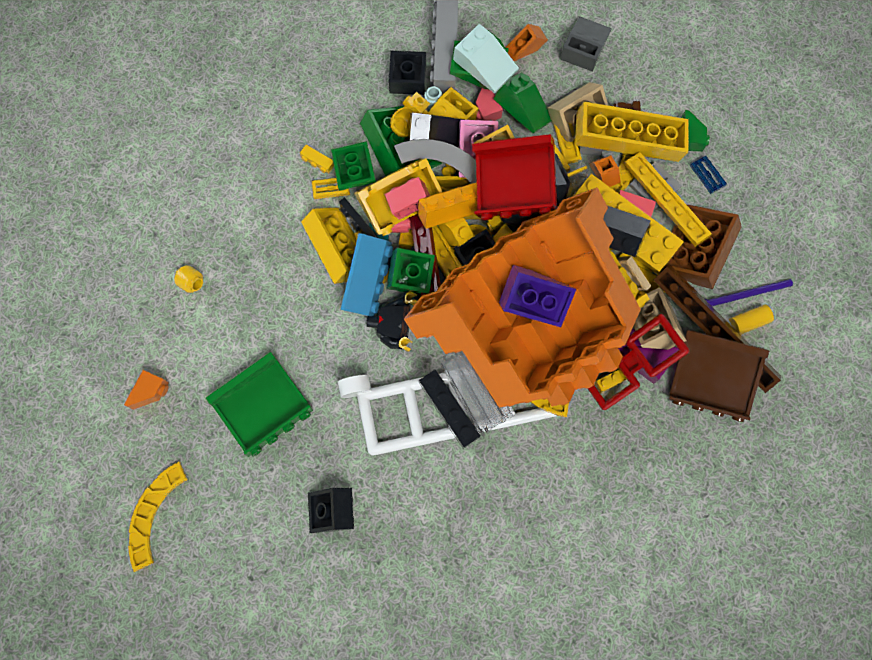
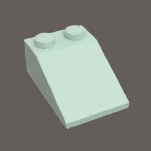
(485, 58)

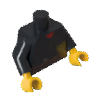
(390, 323)

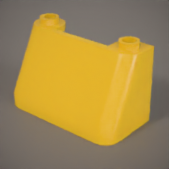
(374, 201)

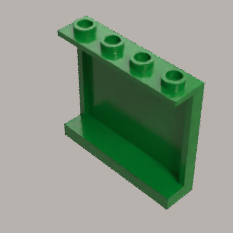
(260, 405)

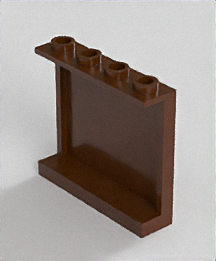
(718, 375)

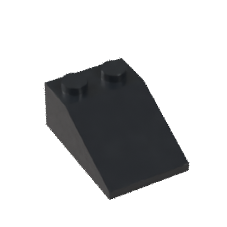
(434, 128)

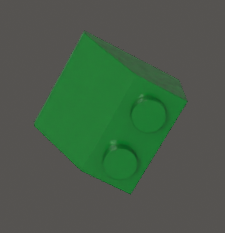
(410, 271)

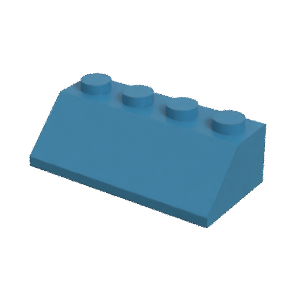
(366, 275)

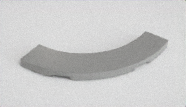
(441, 152)

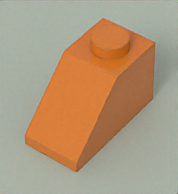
(526, 42)
(146, 390)

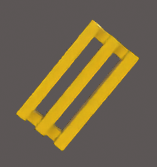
(329, 188)

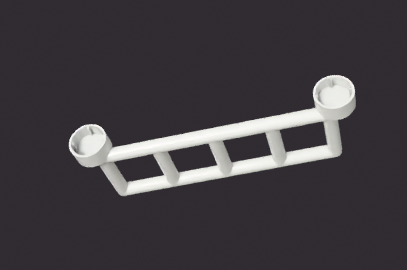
(361, 387)

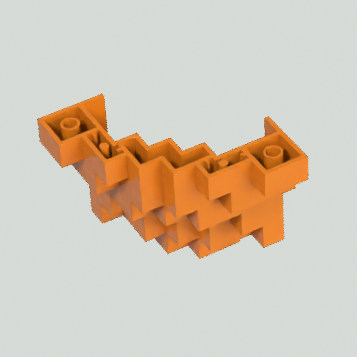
(526, 357)

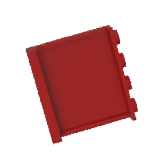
(515, 177)

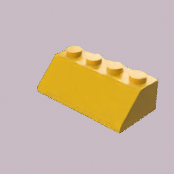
(332, 240)

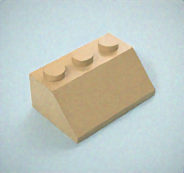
(565, 109)
(657, 336)

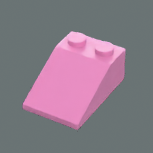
(472, 131)

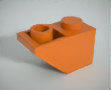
(606, 170)

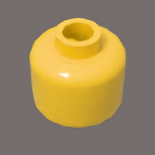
(188, 279)

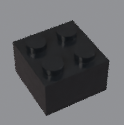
(407, 72)

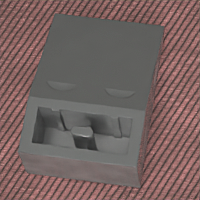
(585, 43)

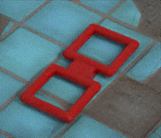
(635, 360)

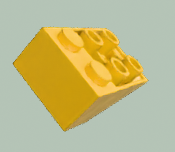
(454, 105)

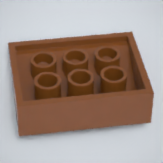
(705, 262)

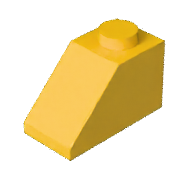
(456, 232)

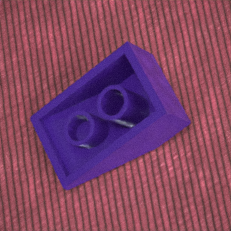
(536, 296)

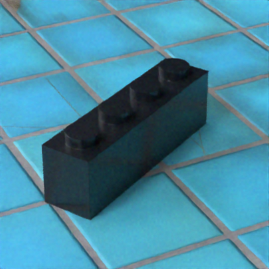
(449, 409)

